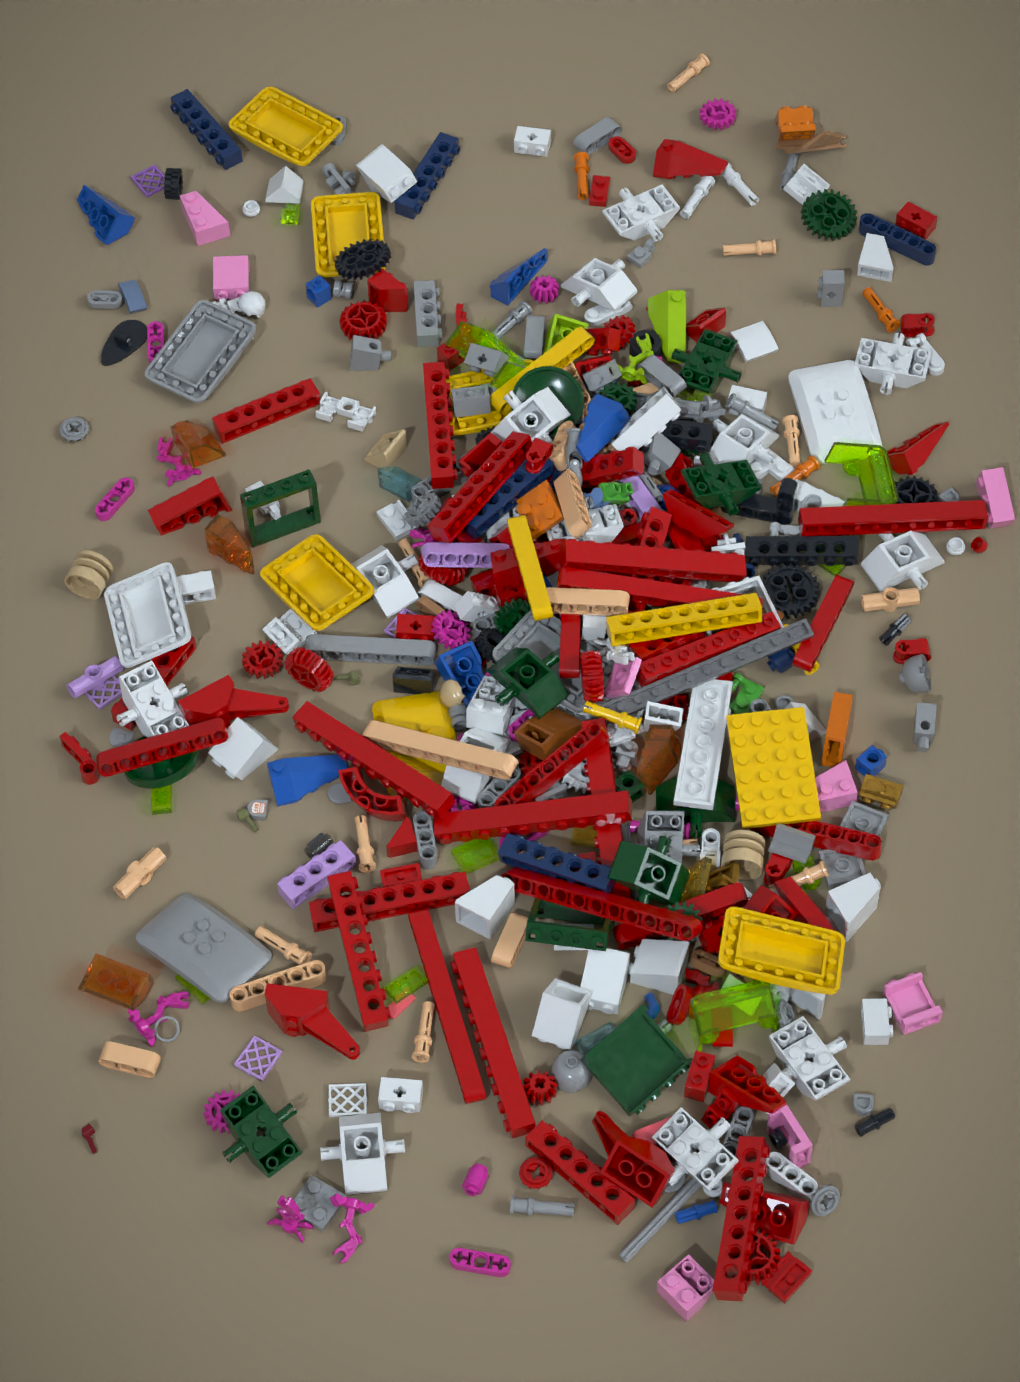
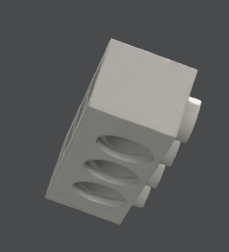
(426, 313)

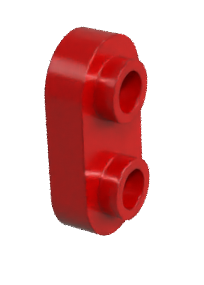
(622, 149)
(679, 1004)

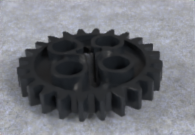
(362, 259)
(806, 587)

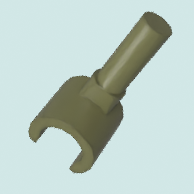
(352, 677)
(243, 814)

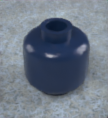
(781, 660)

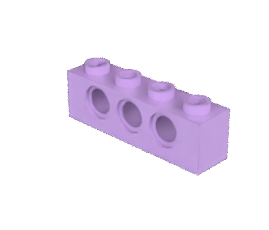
(312, 884)

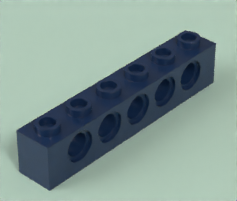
(206, 129)
(428, 174)
(505, 502)
(515, 844)

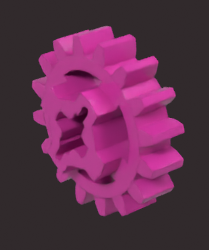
(719, 114)
(450, 630)
(217, 1104)

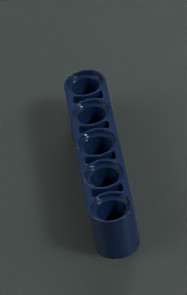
(899, 239)

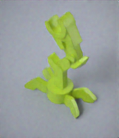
(629, 372)

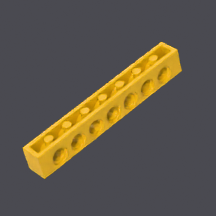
(683, 619)

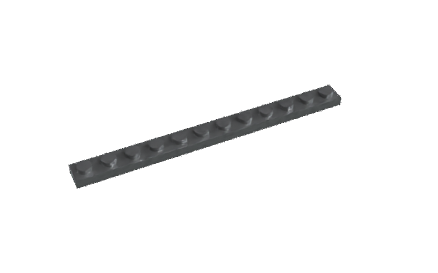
(712, 668)

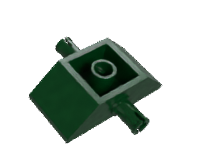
(708, 362)
(721, 483)
(529, 680)
(722, 811)
(649, 872)
(267, 1152)

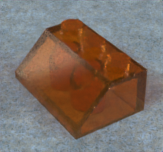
(196, 443)
(116, 982)

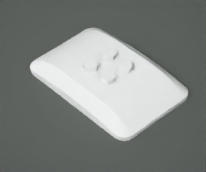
(833, 407)
(147, 615)

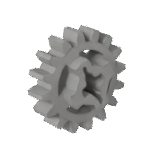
(422, 509)

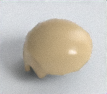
(451, 693)

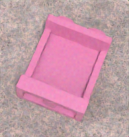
(230, 276)
(911, 1003)
(798, 1141)

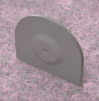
(120, 737)
(338, 794)

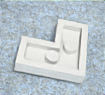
(778, 469)

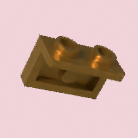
(880, 791)
(723, 877)

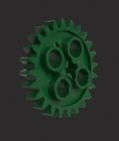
(829, 214)

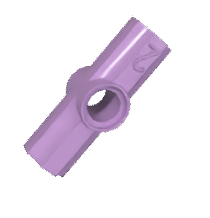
(94, 677)

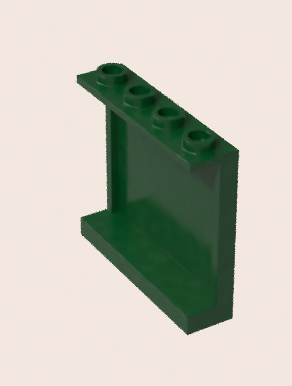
(635, 1061)

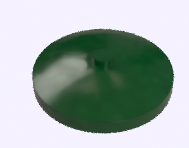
(560, 383)
(162, 772)

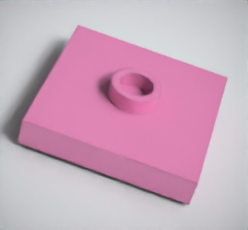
(622, 679)

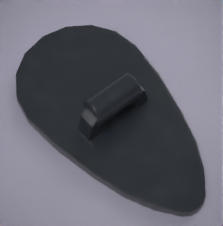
(123, 341)

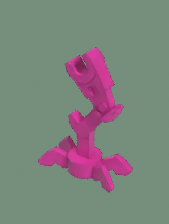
(181, 472)
(421, 533)
(143, 1026)
(351, 1205)
(290, 1217)

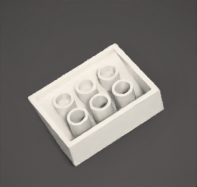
(647, 421)

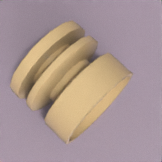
(88, 574)
(745, 849)

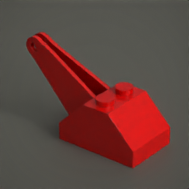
(225, 702)
(306, 1012)
(633, 1162)

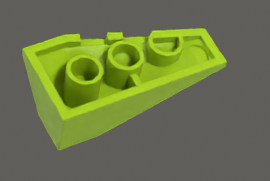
(669, 320)
(559, 328)

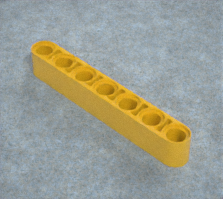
(558, 356)
(530, 568)

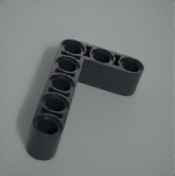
(770, 508)

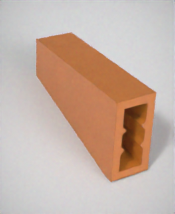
(837, 729)

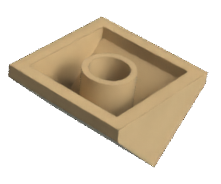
(387, 449)

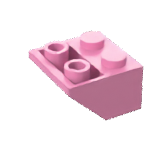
(686, 1287)

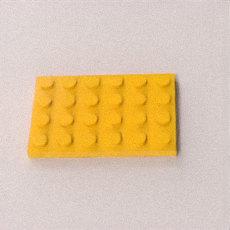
(773, 767)

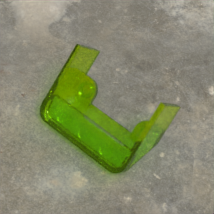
(469, 333)
(871, 466)
(731, 1009)

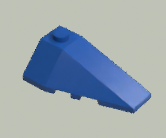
(105, 216)
(514, 280)
(601, 424)
(463, 666)
(301, 775)

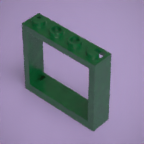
(288, 523)
(566, 934)

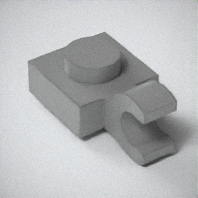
(640, 255)

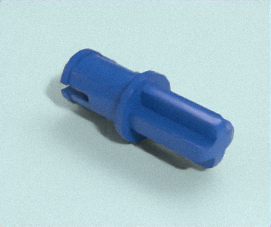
(696, 1212)

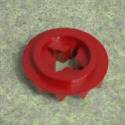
(532, 1165)

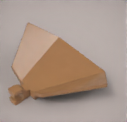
(820, 141)

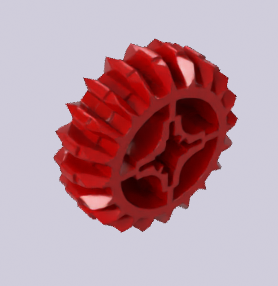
(363, 320)
(443, 575)
(309, 669)
(592, 676)
(765, 1264)

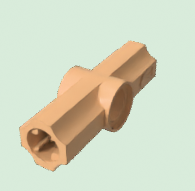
(898, 599)
(139, 873)

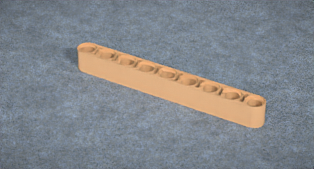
(441, 750)

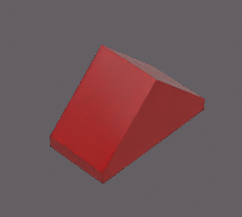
(403, 840)

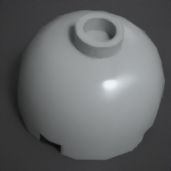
(916, 675)
(570, 1072)

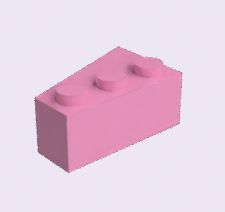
(203, 219)
(995, 493)
(836, 788)

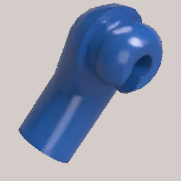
(653, 1005)

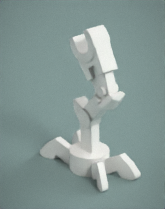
(616, 653)

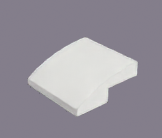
(804, 183)
(754, 341)
(288, 631)

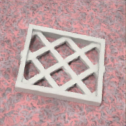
(347, 1100)

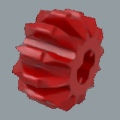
(540, 1080)

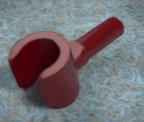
(88, 1131)

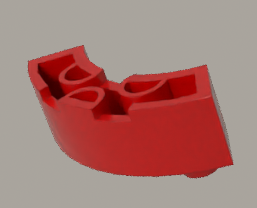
(375, 804)

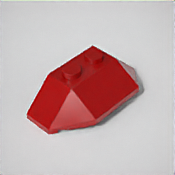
(694, 517)

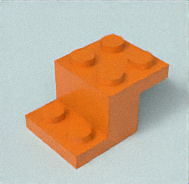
(795, 123)
(541, 509)

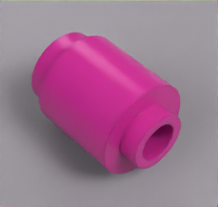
(475, 1179)

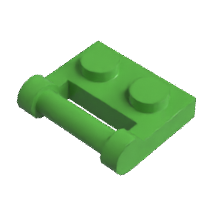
(748, 693)

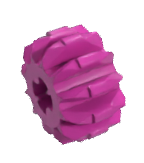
(544, 289)

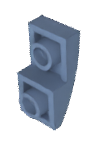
(133, 296)

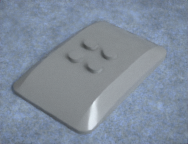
(200, 351)
(542, 639)
(203, 946)

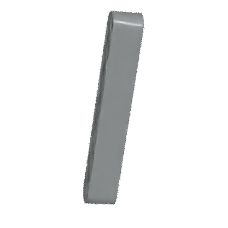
(372, 649)

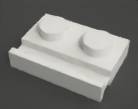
(393, 519)

